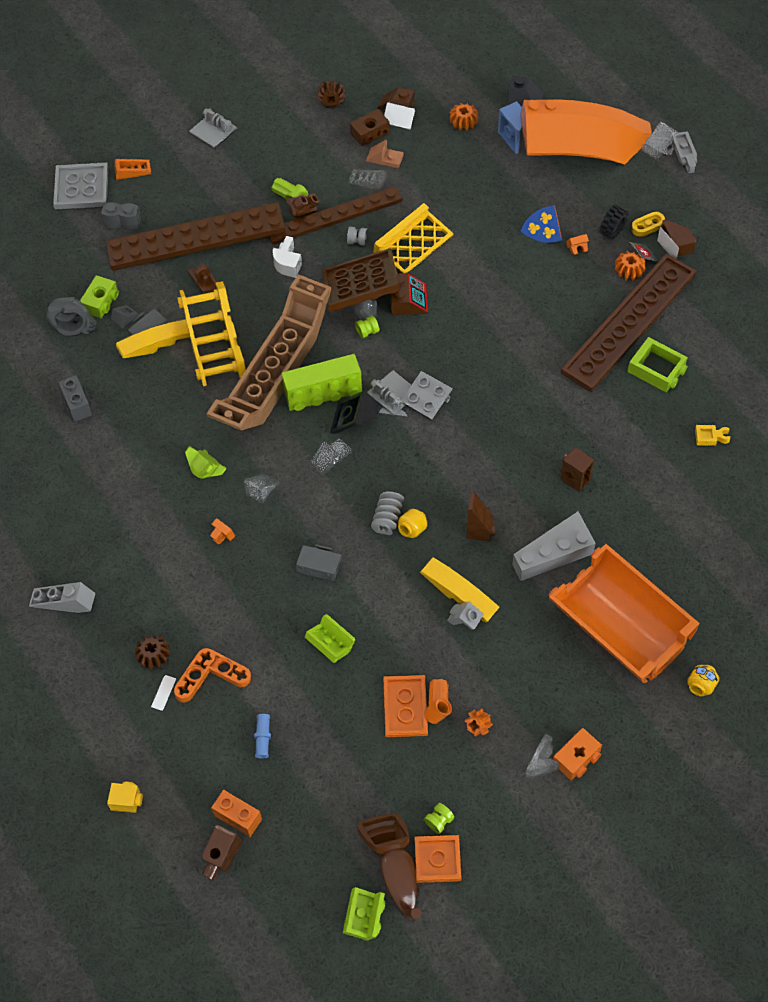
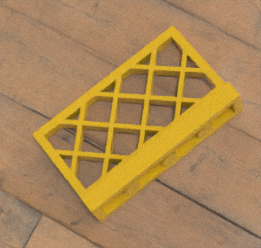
(405, 227)

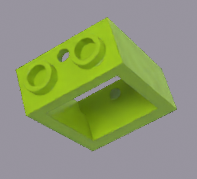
(651, 376)

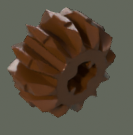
(331, 93)
(150, 659)

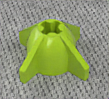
(203, 464)

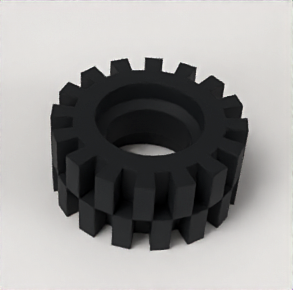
(614, 222)

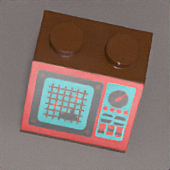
(411, 297)

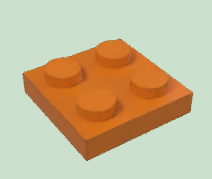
(437, 859)

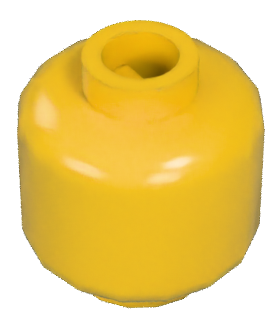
(412, 523)

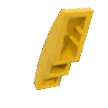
(151, 339)
(458, 588)

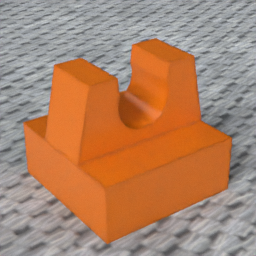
(579, 241)
(221, 532)

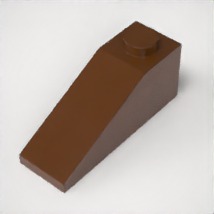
(479, 520)

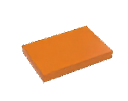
(405, 706)

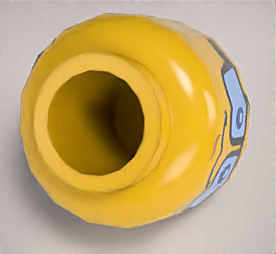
(703, 680)

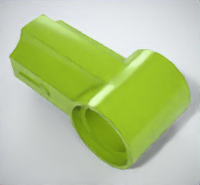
(287, 189)

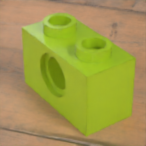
(99, 296)

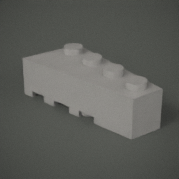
(555, 548)

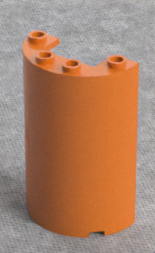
(626, 614)

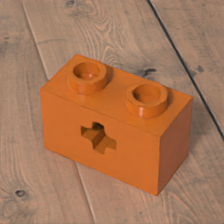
(580, 743)
(236, 813)

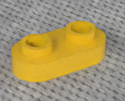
(646, 224)

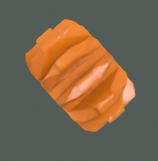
(464, 116)
(630, 265)

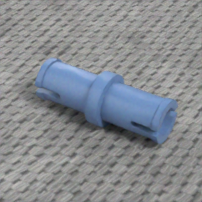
(262, 736)

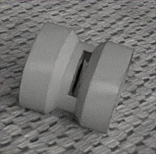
(357, 236)

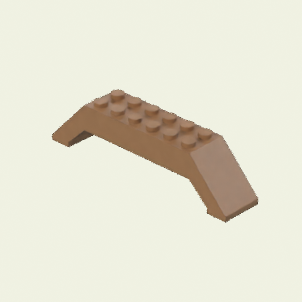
(281, 352)

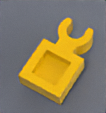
(709, 435)

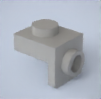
(466, 614)

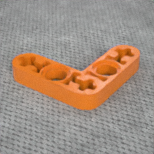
(209, 666)

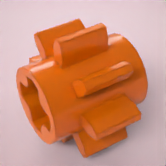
(478, 722)

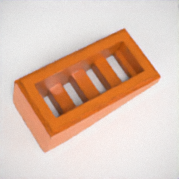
(123, 171)

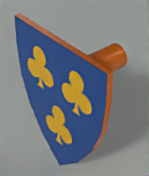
(543, 225)

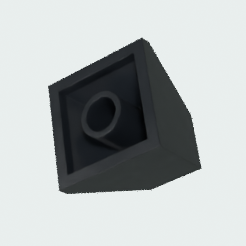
(523, 89)
(354, 411)

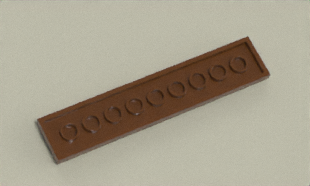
(195, 236)
(628, 322)

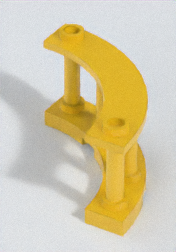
(229, 334)

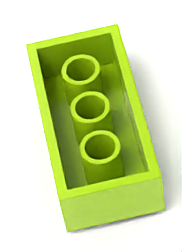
(322, 382)

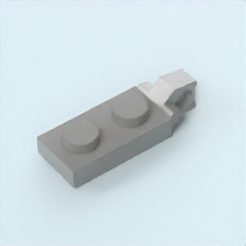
(685, 151)

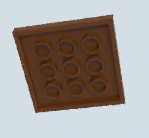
(361, 279)

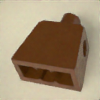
(221, 842)

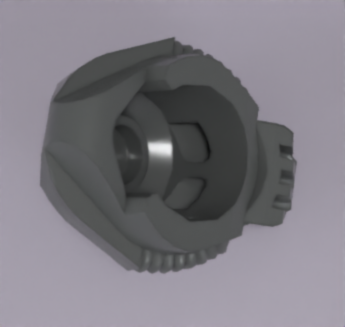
(70, 316)

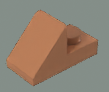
(381, 155)

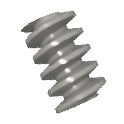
(386, 512)

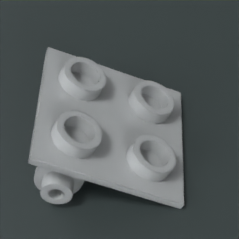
(212, 128)
(390, 391)
(427, 395)

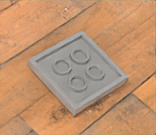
(80, 185)

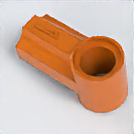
(439, 706)

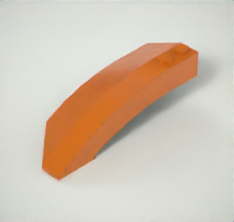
(582, 130)

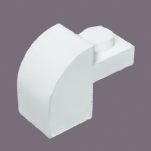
(286, 260)

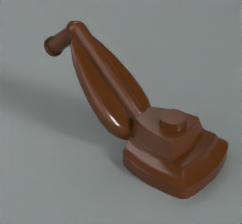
(387, 838)

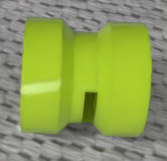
(367, 326)
(439, 818)

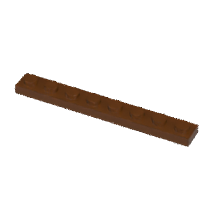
(338, 214)

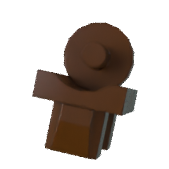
(303, 205)
(203, 278)

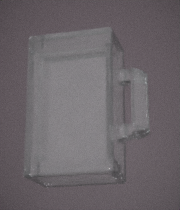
(659, 141)

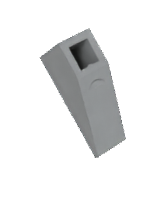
(65, 597)

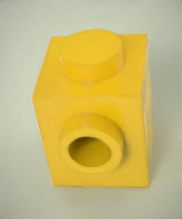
(124, 797)

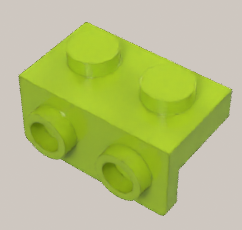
(330, 639)
(364, 914)

